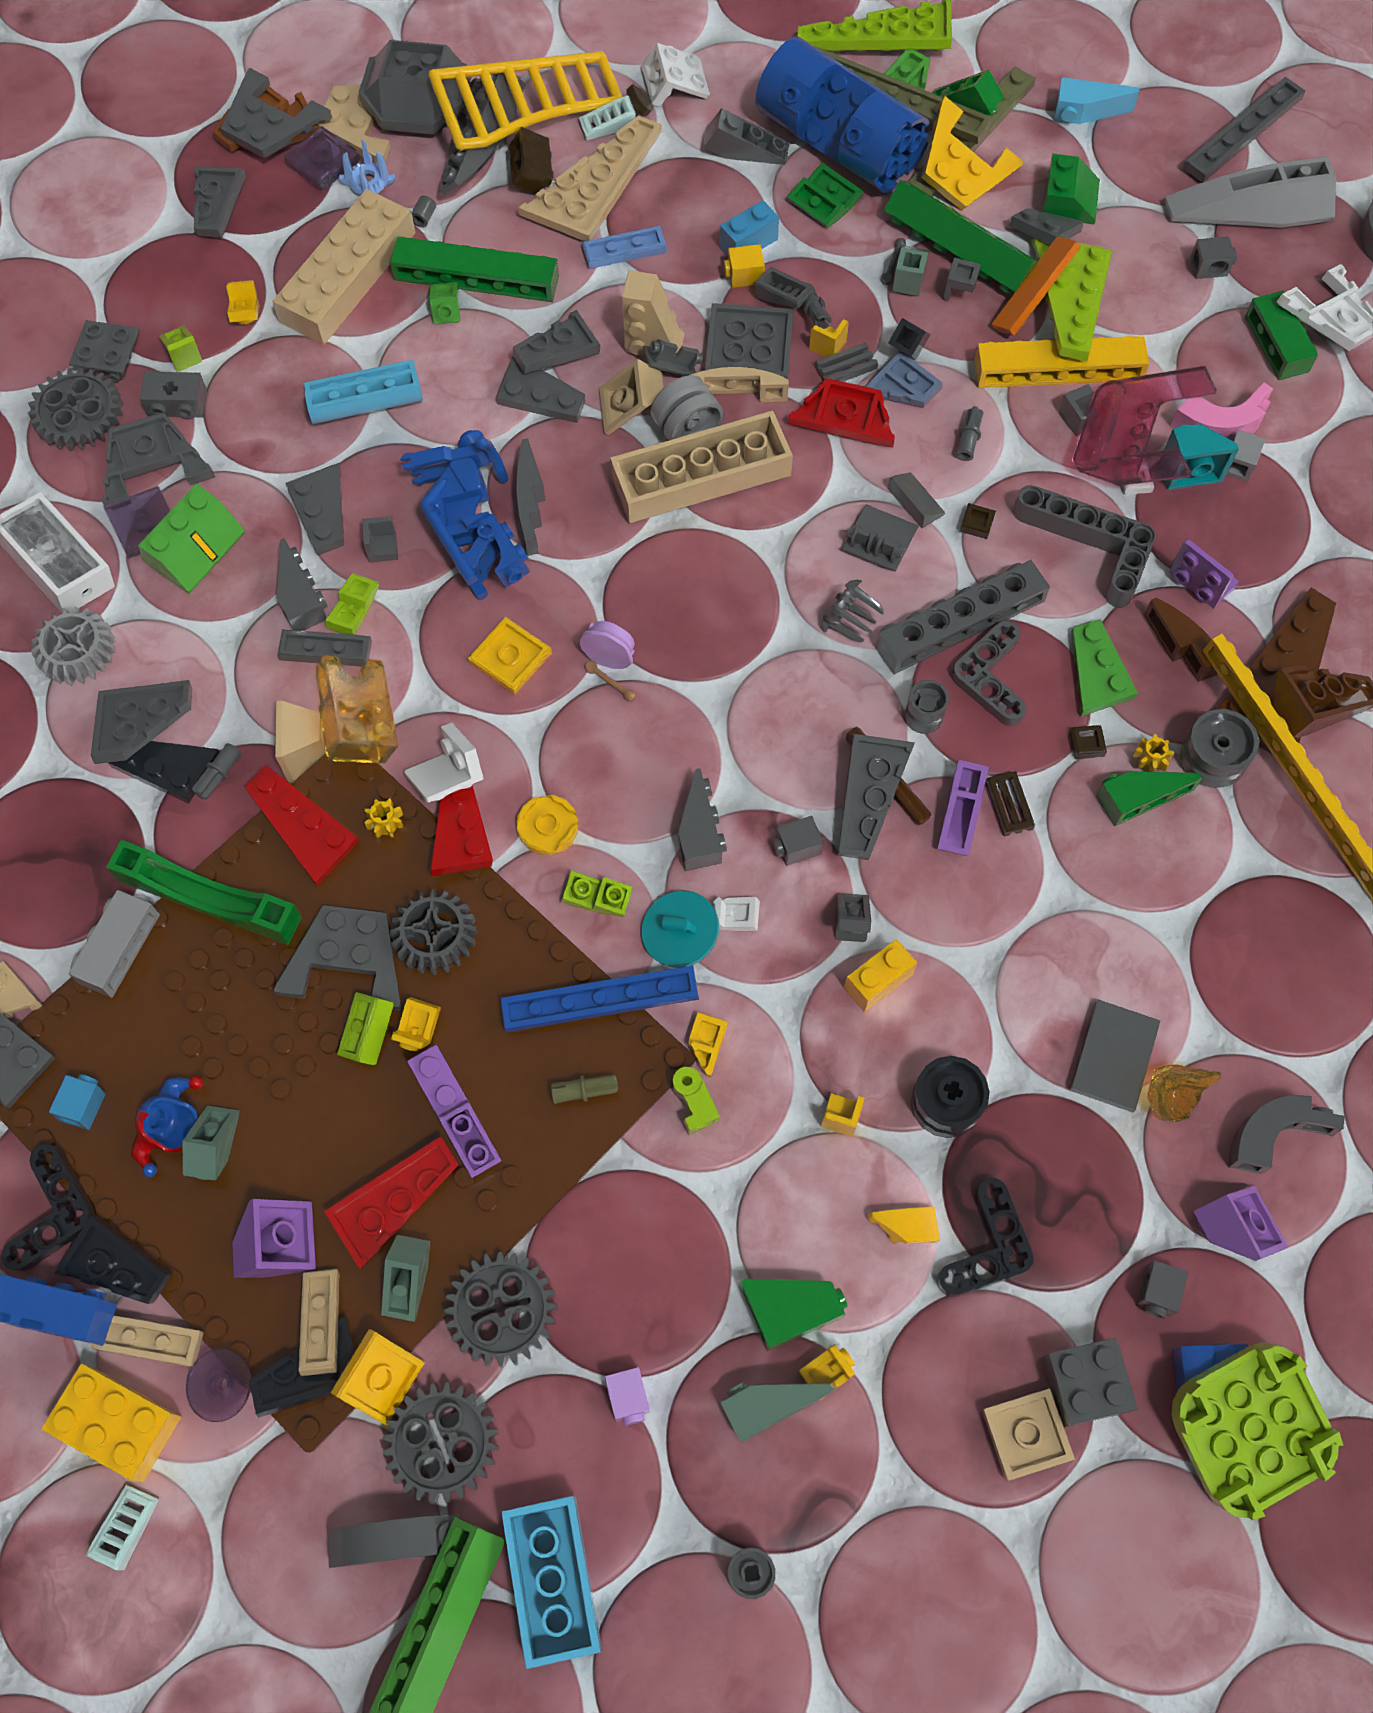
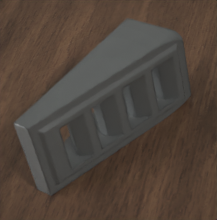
(769, 288)

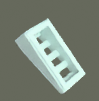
(619, 109)
(112, 1522)

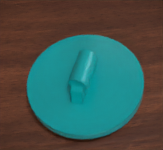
(680, 929)

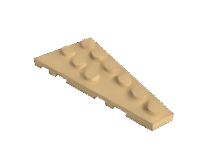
(593, 184)

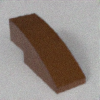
(1180, 637)

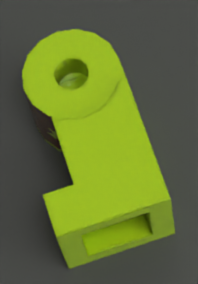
(691, 1088)

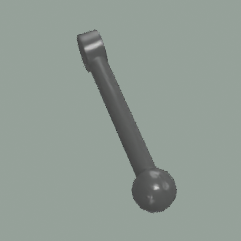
(886, 278)

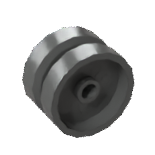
(1219, 747)

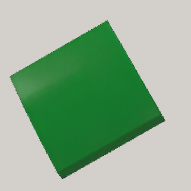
(825, 195)

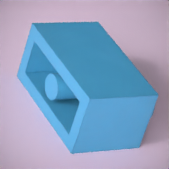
(751, 227)

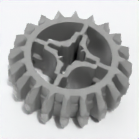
(64, 646)

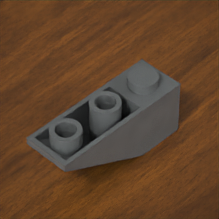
(741, 140)
(295, 592)
(697, 833)

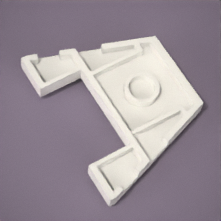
(1340, 318)

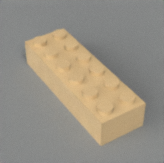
(343, 267)
(701, 466)

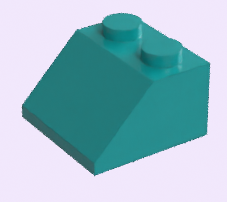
(1205, 453)

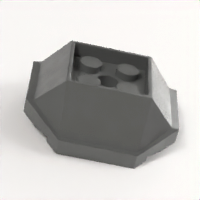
(399, 87)

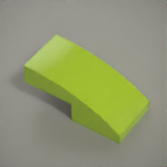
(353, 604)

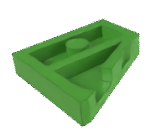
(911, 68)

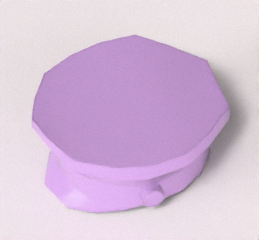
(608, 645)

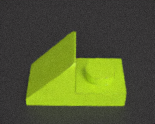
(181, 348)

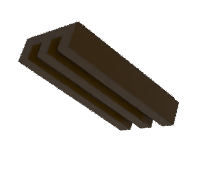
(1016, 826)

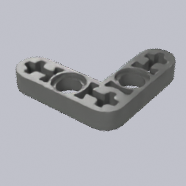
(982, 677)

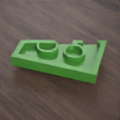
(1100, 670)

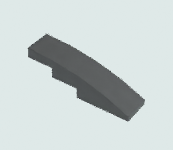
(529, 493)

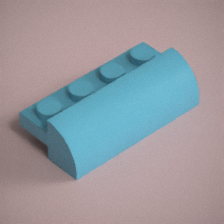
(362, 391)

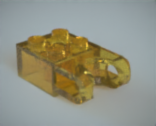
(355, 712)

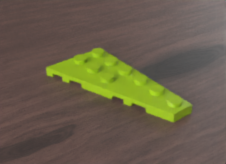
(1076, 298)

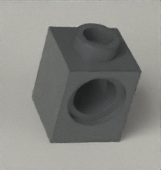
(1212, 257)
(1162, 1289)

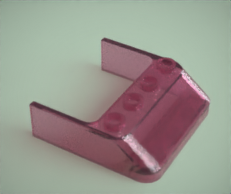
(1122, 423)

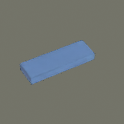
(624, 247)

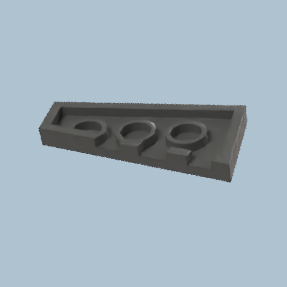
(871, 784)

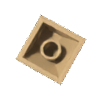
(628, 394)
(297, 739)

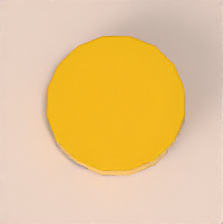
(547, 825)

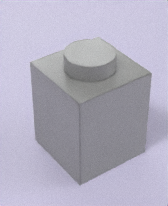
(1247, 455)

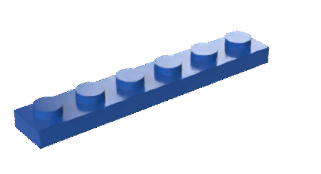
(599, 998)

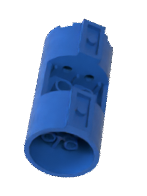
(841, 114)

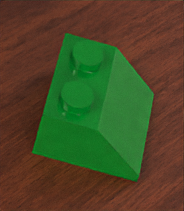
(1071, 189)

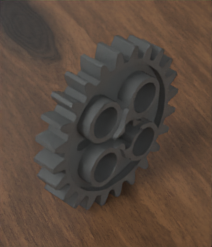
(75, 408)
(509, 1340)
(411, 1457)

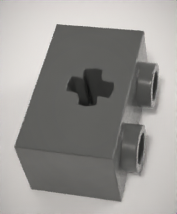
(174, 394)

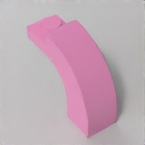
(1225, 420)

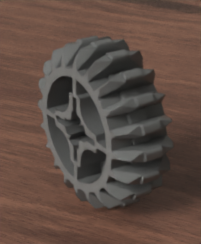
(407, 930)

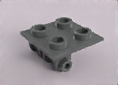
(105, 348)
(880, 537)

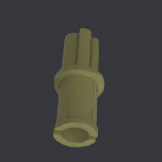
(584, 1088)

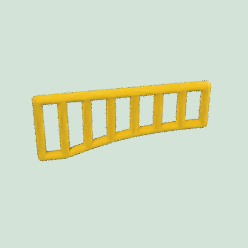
(527, 118)

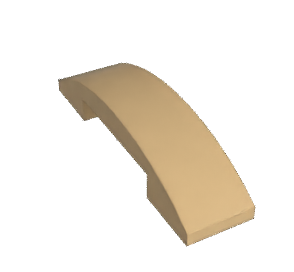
(746, 380)

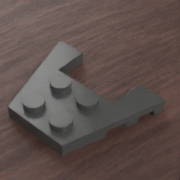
(263, 126)
(148, 447)
(344, 942)

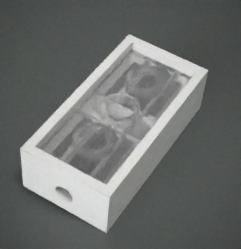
(53, 554)

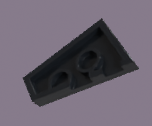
(168, 767)

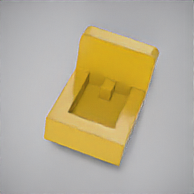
(242, 302)
(416, 1024)
(829, 1367)

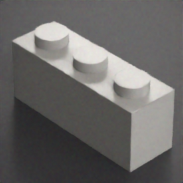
(113, 943)

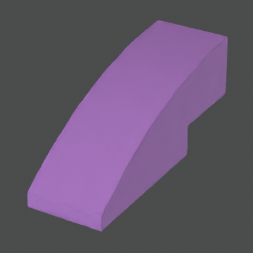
(963, 807)

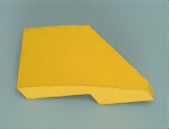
(706, 1040)
(908, 1224)

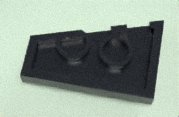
(113, 1262)
(283, 1386)

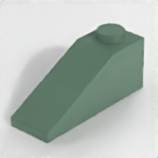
(764, 1405)

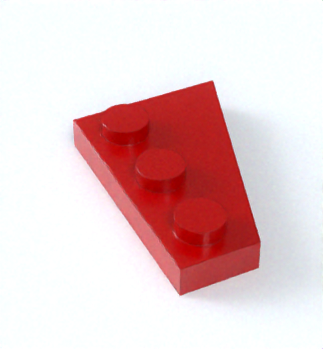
(460, 835)

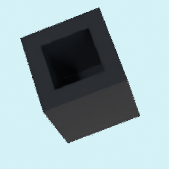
(909, 338)

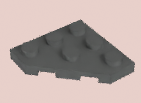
(135, 716)

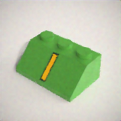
(191, 539)

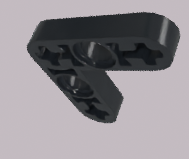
(61, 1217)
(997, 1257)

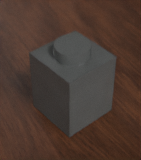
(798, 840)

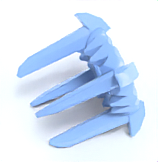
(353, 175)

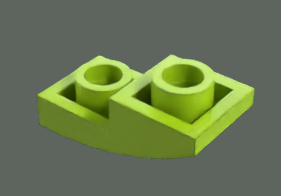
(596, 895)

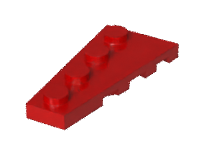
(307, 830)
(385, 1204)

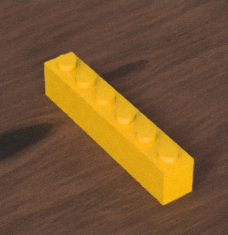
(1040, 363)

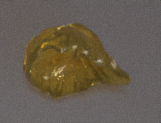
(1177, 1090)

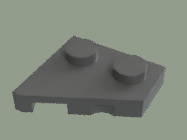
(1045, 225)

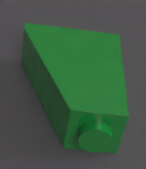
(791, 1307)

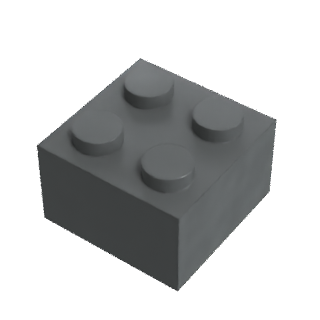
(1089, 1382)

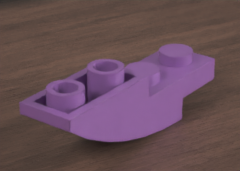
(454, 1111)

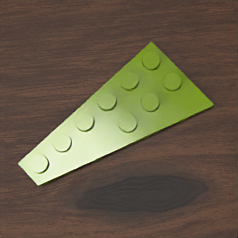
(886, 30)

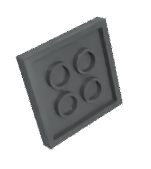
(750, 338)

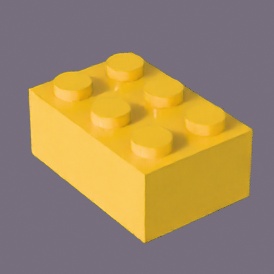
(111, 1423)

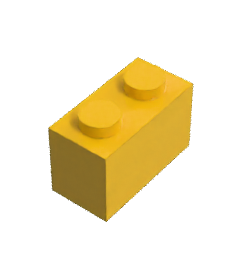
(880, 975)

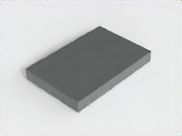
(1115, 1055)

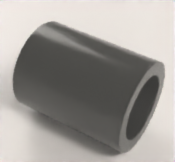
(423, 211)

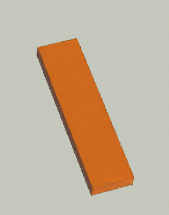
(1036, 285)

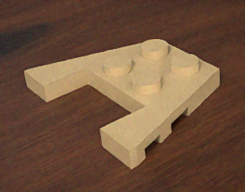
(352, 121)

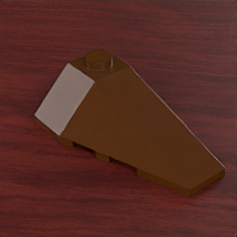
(1318, 698)

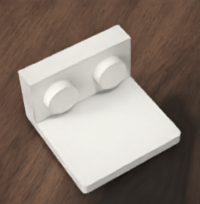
(670, 69)
(448, 772)

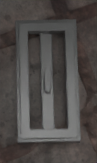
(844, 361)

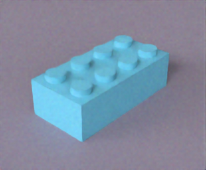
(551, 1582)

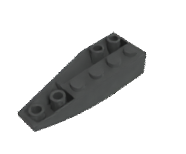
(463, 163)

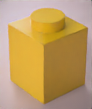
(744, 265)

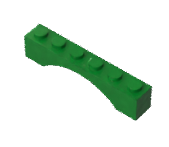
(242, 908)

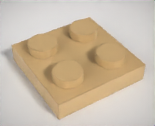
(1028, 1434)

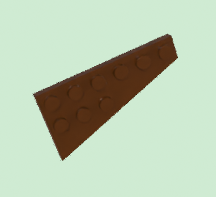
(1297, 642)

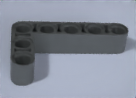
(1092, 533)

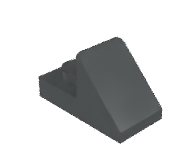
(852, 917)

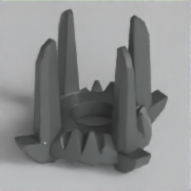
(845, 601)

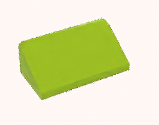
(365, 1029)

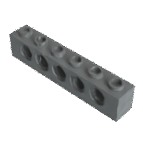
(901, 654)

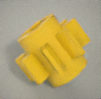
(1153, 746)
(380, 810)

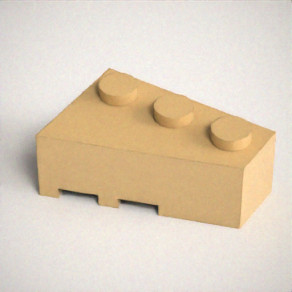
(647, 313)

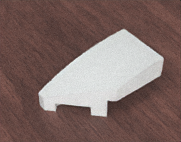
(738, 913)

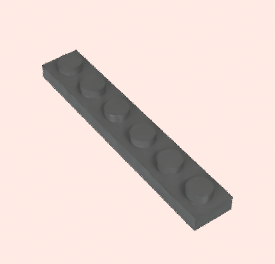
(1244, 129)

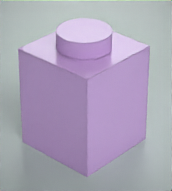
(628, 1396)

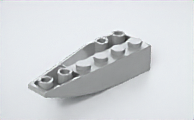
(1261, 196)

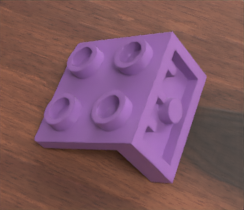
(1202, 574)

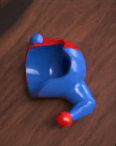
(164, 1121)

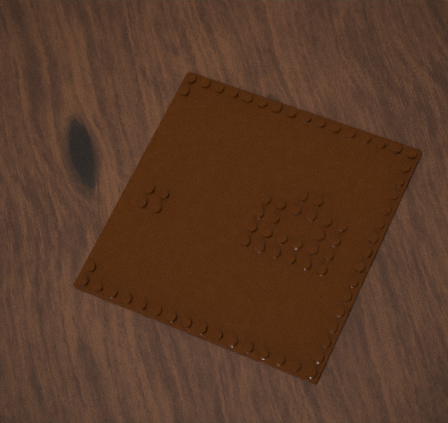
(322, 1122)

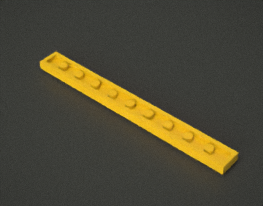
(1292, 759)

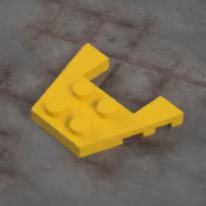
(958, 170)

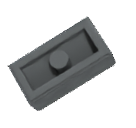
(915, 499)

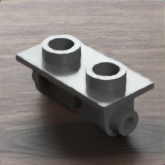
(663, 356)

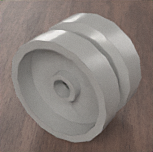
(686, 408)

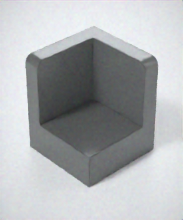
(962, 276)
(1076, 407)
(380, 539)

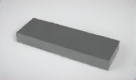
(311, 646)

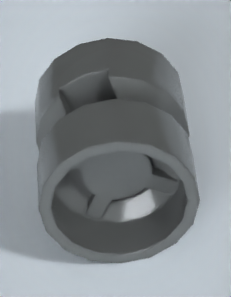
(926, 706)
(751, 1573)

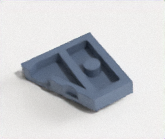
(906, 382)

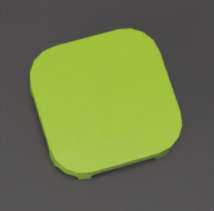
(1255, 1429)

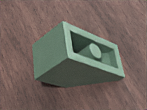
(209, 1143)
(405, 1277)

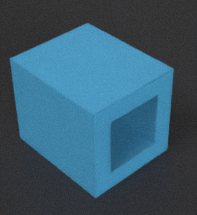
(78, 1101)

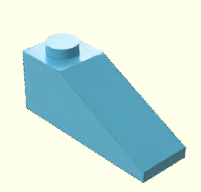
(1089, 100)

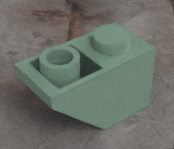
(910, 270)

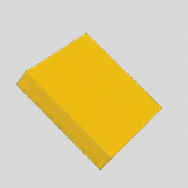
(510, 655)
(377, 1377)

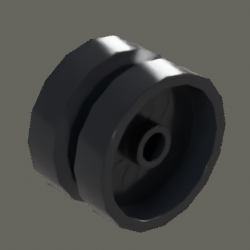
(955, 1078)

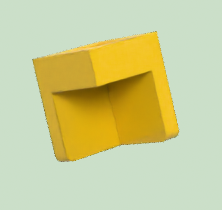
(828, 340)
(842, 1114)

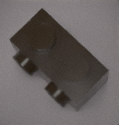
(530, 161)

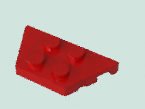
(846, 412)

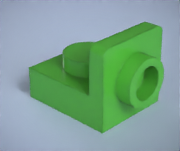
(445, 303)

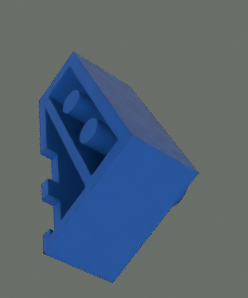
(55, 1309)

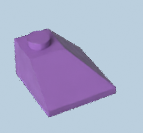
(1241, 1225)
(274, 1239)

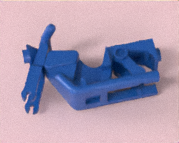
(453, 505)

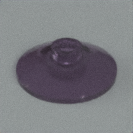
(205, 1385)

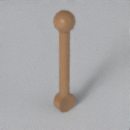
(591, 668)

